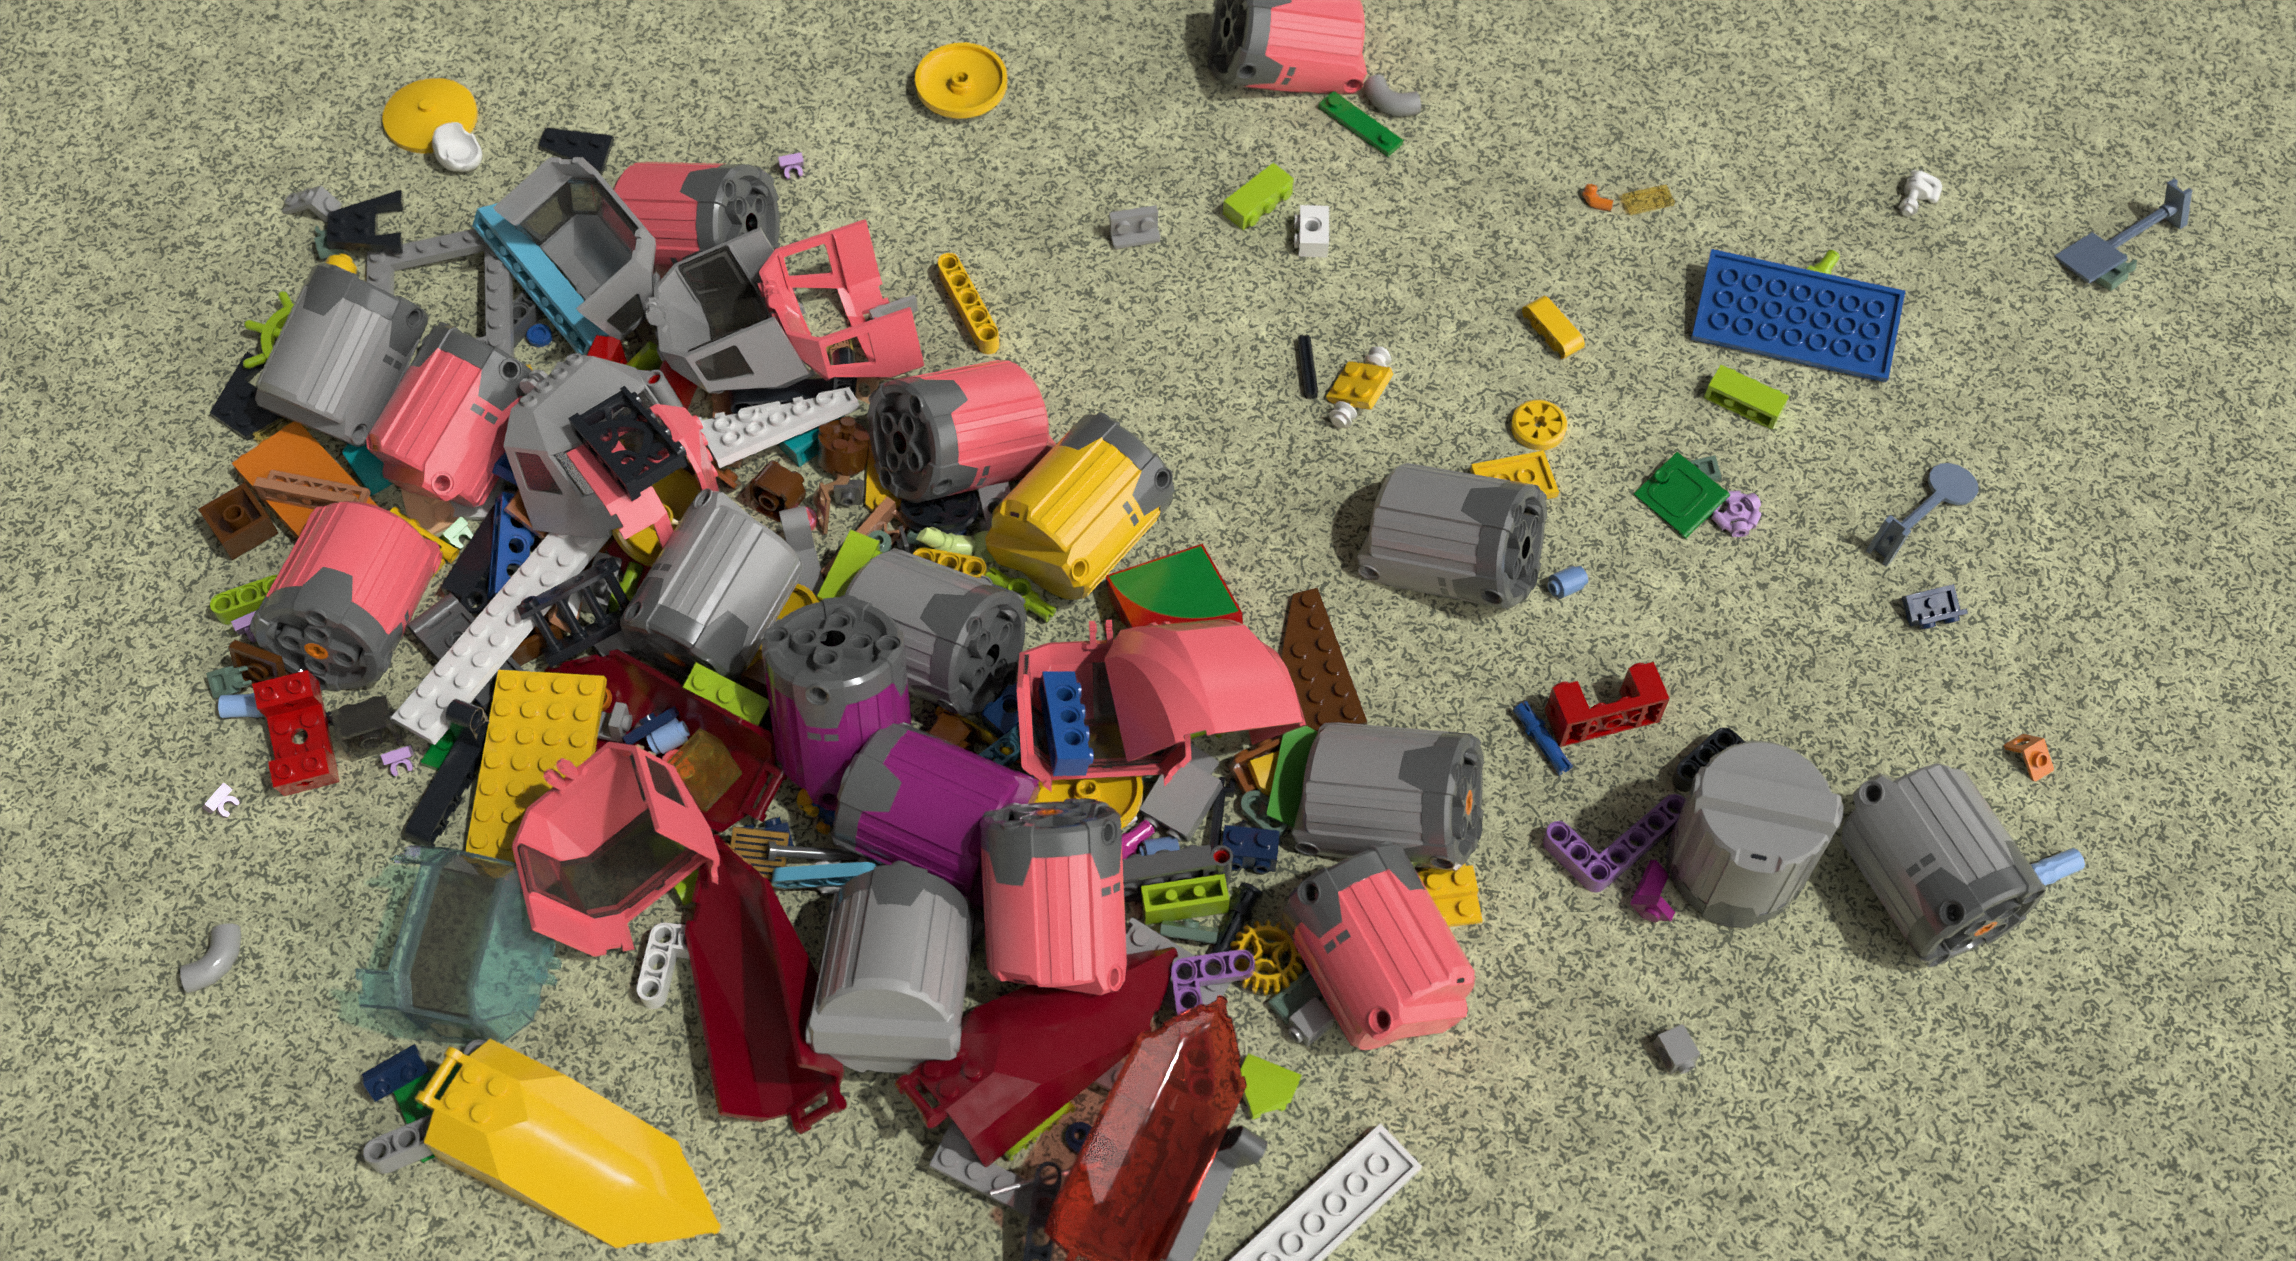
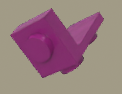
(1647, 895)

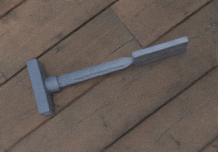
(2095, 257)

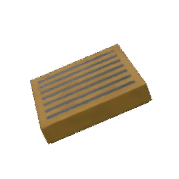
(752, 846)

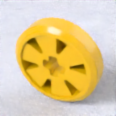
(1538, 438)

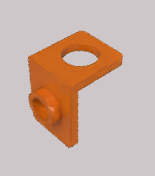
(2034, 754)

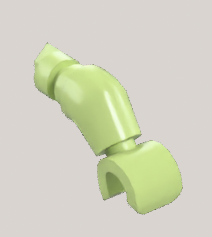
(956, 543)

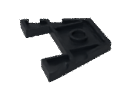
(358, 225)
(237, 403)

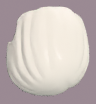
(456, 148)

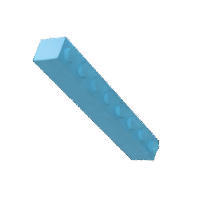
(538, 278)

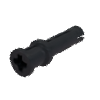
(1239, 913)

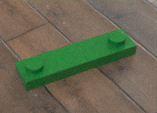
(1360, 124)

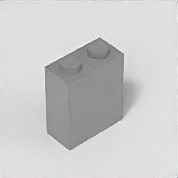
(1182, 801)

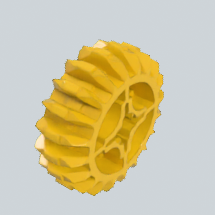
(1283, 943)

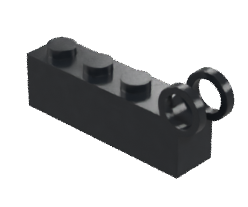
(470, 574)

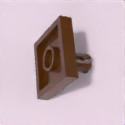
(260, 663)

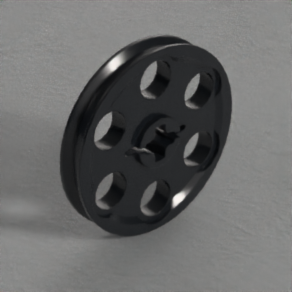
(933, 513)

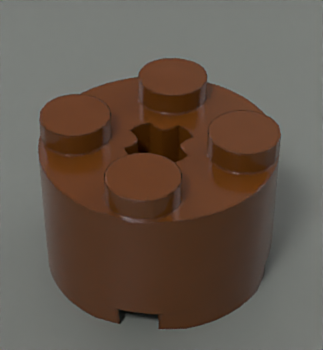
(843, 446)
(773, 486)
(956, 731)

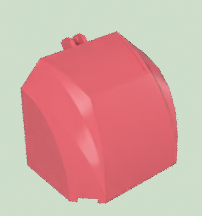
(1197, 679)

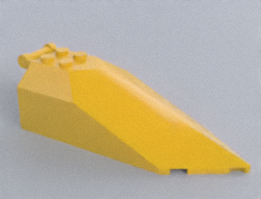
(563, 1149)

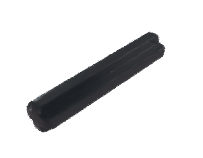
(1307, 367)

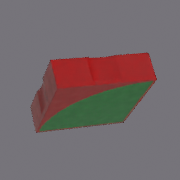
(1172, 589)

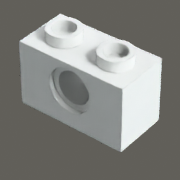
(1313, 231)

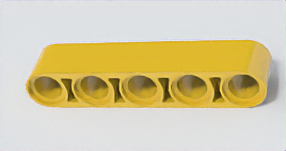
(968, 303)

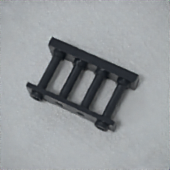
(580, 637)

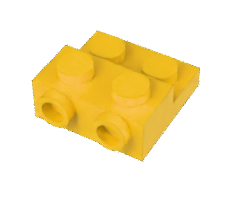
(1454, 894)

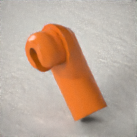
(1594, 200)

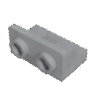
(1134, 227)

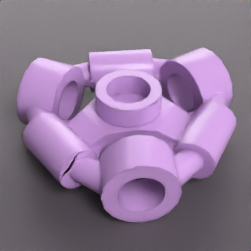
(1737, 512)

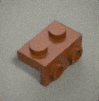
(1240, 768)

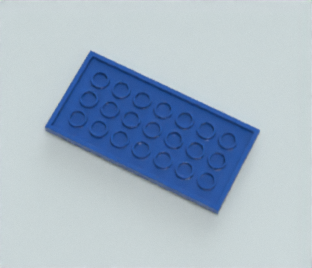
(1798, 315)

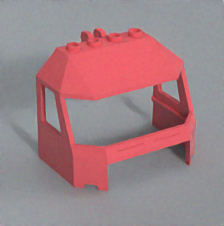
(886, 341)
(647, 508)

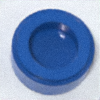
(539, 335)

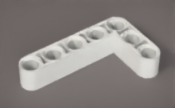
(659, 953)

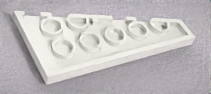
(771, 423)

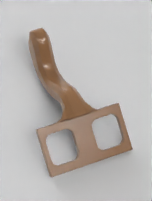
(822, 500)

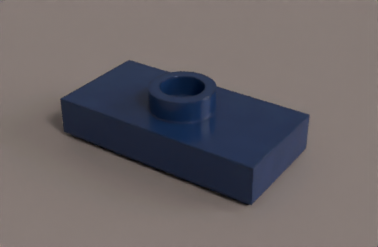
(650, 724)

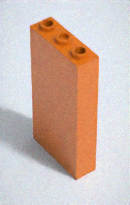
(292, 452)

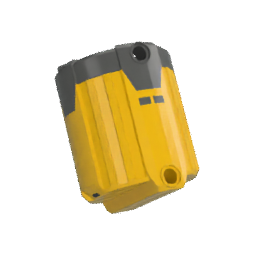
(1081, 508)

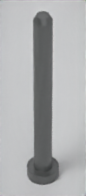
(774, 851)

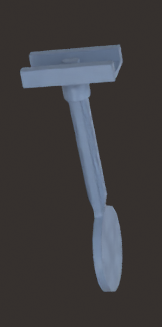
(1949, 484)

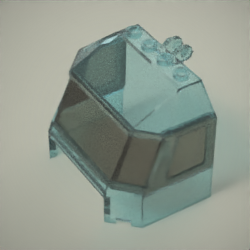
(463, 954)

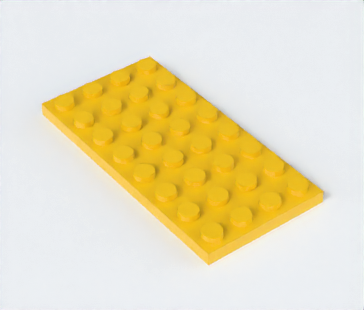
(529, 729)

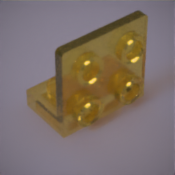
(705, 768)

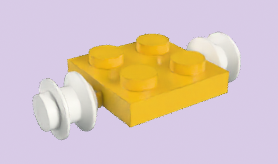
(1359, 386)

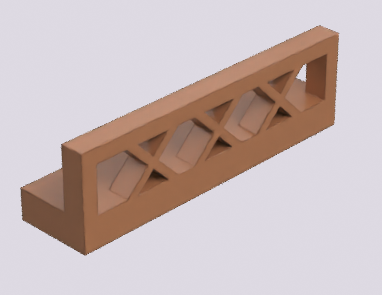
(306, 496)
(876, 521)

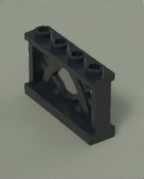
(628, 476)

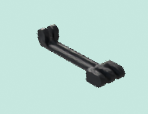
(1218, 811)

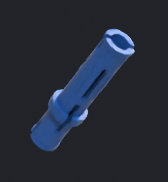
(1536, 728)

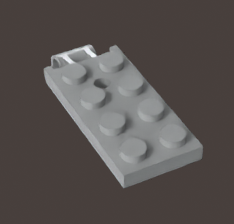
(1142, 938)

